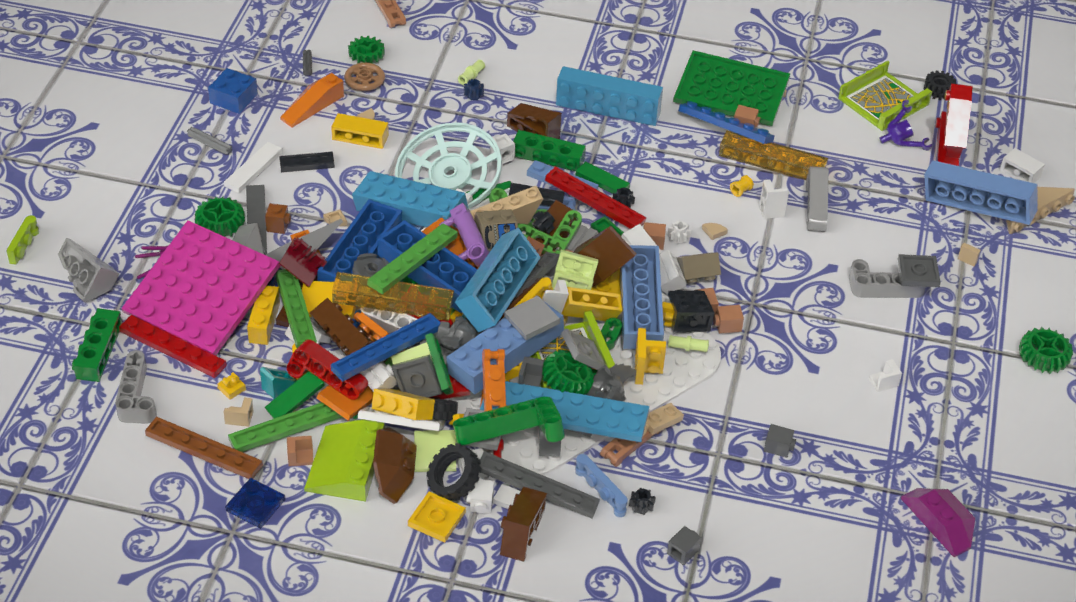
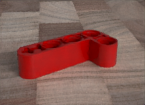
(317, 360)

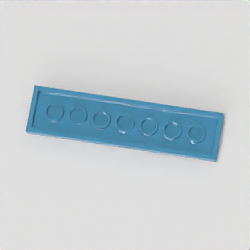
(586, 412)

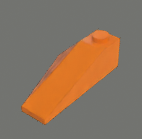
(314, 99)

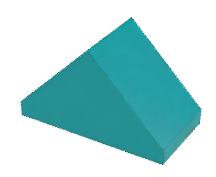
(275, 381)

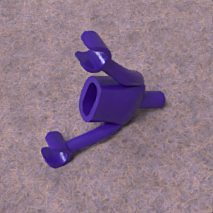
(900, 131)

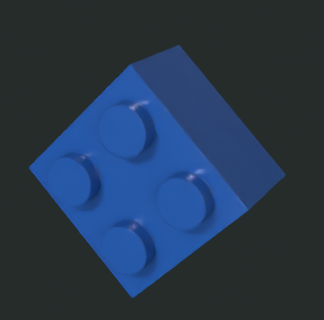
(233, 90)

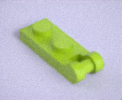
(22, 239)

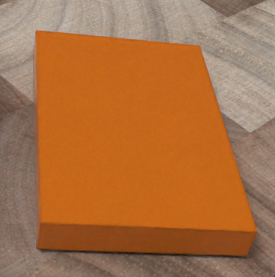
(342, 405)

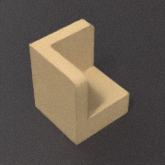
(239, 415)

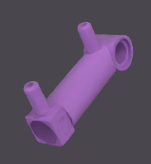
(469, 233)

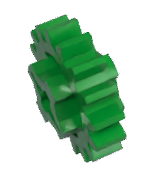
(366, 49)

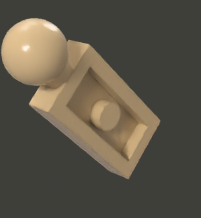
(663, 418)

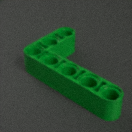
(511, 419)

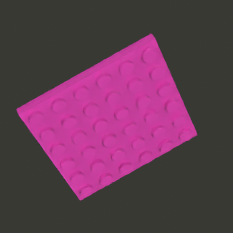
(201, 287)

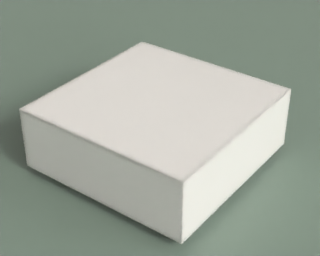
(505, 496)

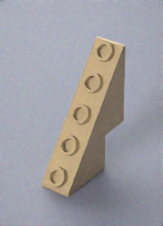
(1049, 200)
(523, 204)

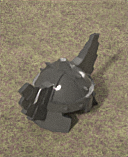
(458, 335)
(609, 382)

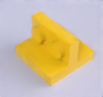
(648, 356)

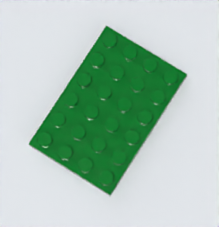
(728, 83)

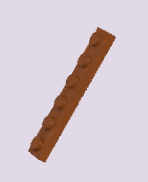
(204, 448)

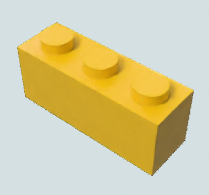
(360, 131)
(602, 304)
(263, 316)
(403, 404)

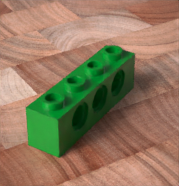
(549, 150)
(97, 345)

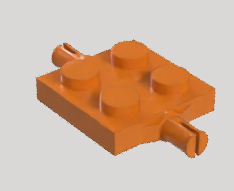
(372, 329)

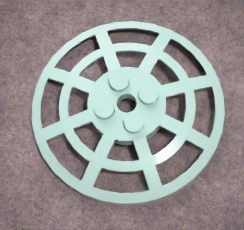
(452, 161)

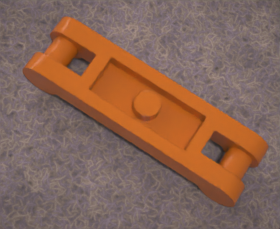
(493, 379)

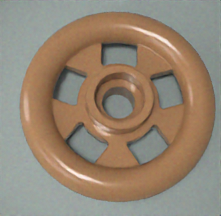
(364, 76)

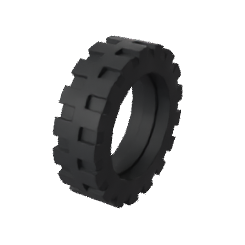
(440, 464)

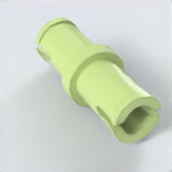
(471, 72)
(688, 343)

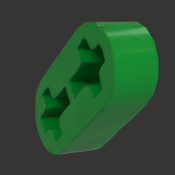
(612, 334)

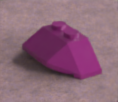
(943, 517)

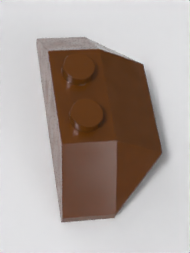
(393, 463)

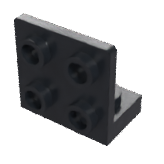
(691, 310)

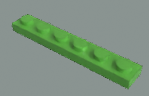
(412, 258)
(295, 307)
(282, 427)

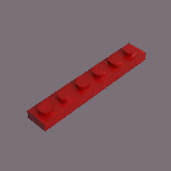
(594, 198)
(172, 346)

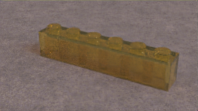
(769, 155)
(401, 298)

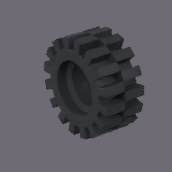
(938, 83)
(444, 409)

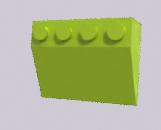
(345, 460)

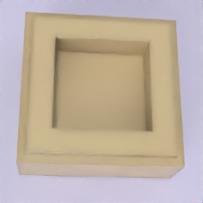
(969, 254)

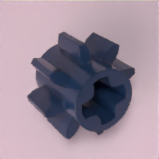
(474, 89)

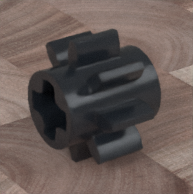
(624, 196)
(543, 222)
(642, 501)

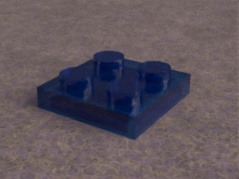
(255, 503)

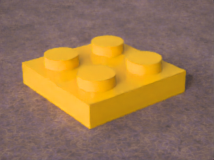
(436, 516)

